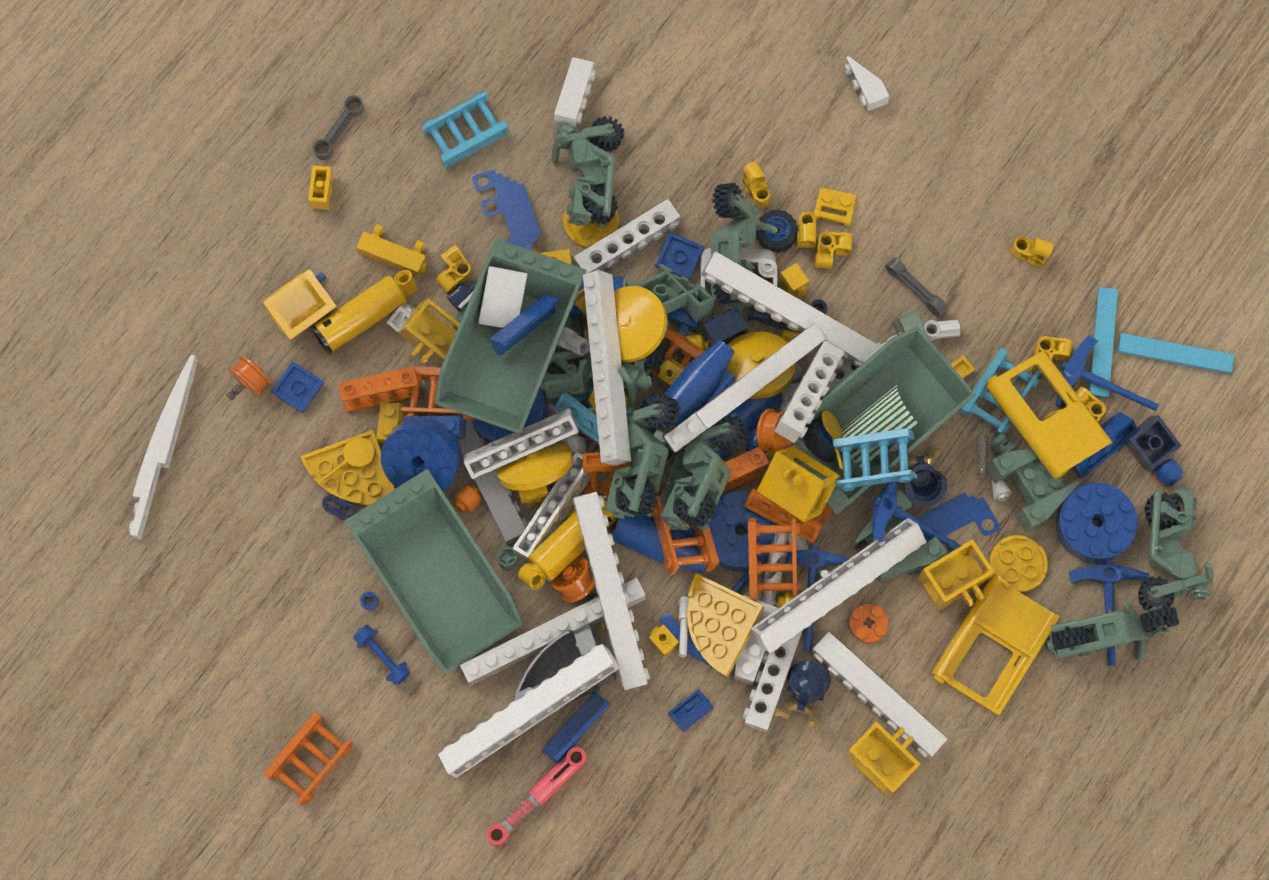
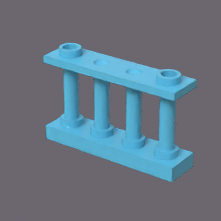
(465, 147)
(981, 391)
(584, 417)
(864, 443)

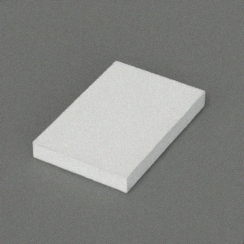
(502, 296)

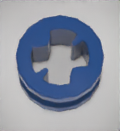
(368, 606)

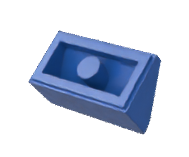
(690, 710)

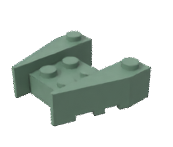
(678, 293)
(1034, 483)
(914, 561)

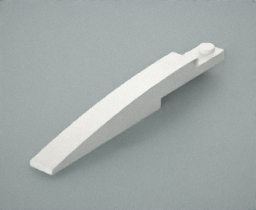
(744, 388)
(161, 447)

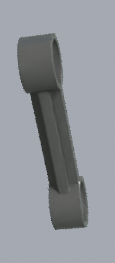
(338, 127)
(899, 271)

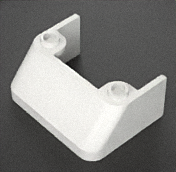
(761, 259)

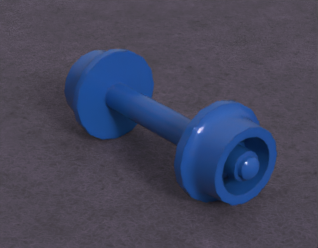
(365, 637)

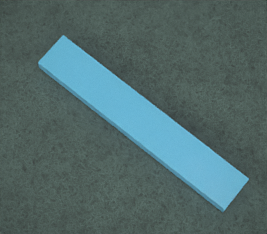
(1104, 333)
(1175, 353)

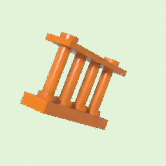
(678, 341)
(432, 375)
(384, 387)
(593, 464)
(745, 469)
(778, 515)
(703, 540)
(756, 549)
(289, 755)

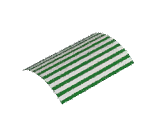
(883, 415)

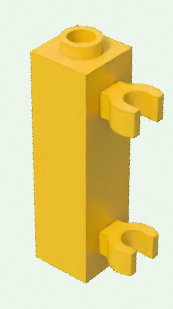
(392, 254)

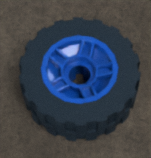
(787, 229)
(820, 441)

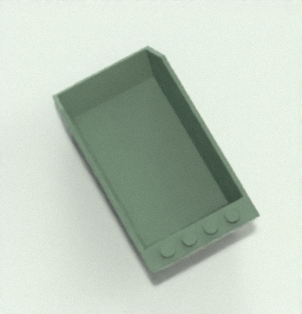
(925, 384)
(506, 386)
(435, 571)

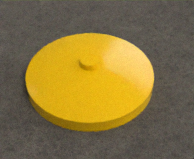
(639, 322)
(751, 351)
(537, 468)

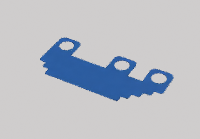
(515, 206)
(956, 514)

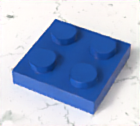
(680, 255)
(297, 387)

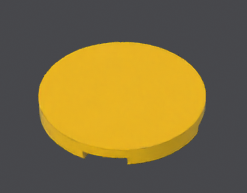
(589, 235)
(1019, 562)

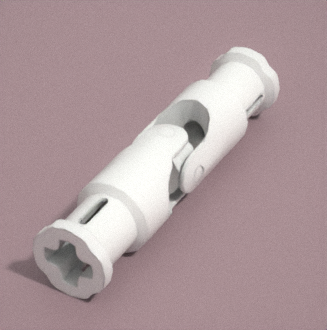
(774, 558)

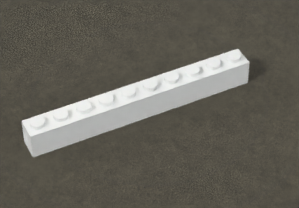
(785, 307)
(605, 366)
(838, 585)
(610, 590)
(539, 637)
(528, 710)

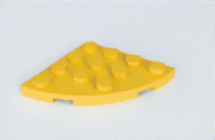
(350, 483)
(720, 622)

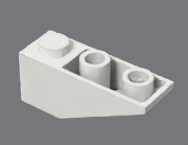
(870, 88)

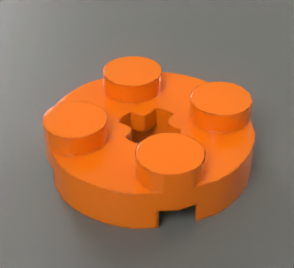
(861, 631)

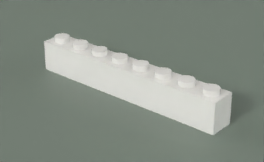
(878, 695)

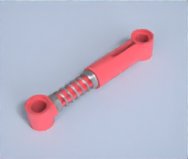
(538, 794)

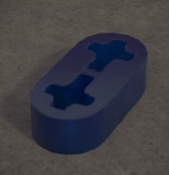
(337, 512)

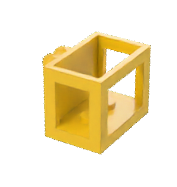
(298, 304)
(429, 332)
(796, 487)
(956, 576)
(883, 758)

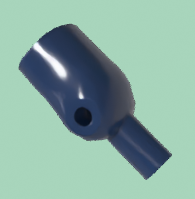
(460, 294)

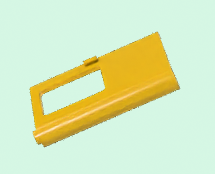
(1062, 438)
(1010, 621)

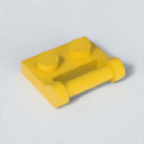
(835, 201)

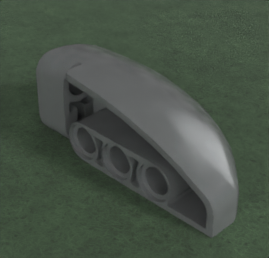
(561, 654)

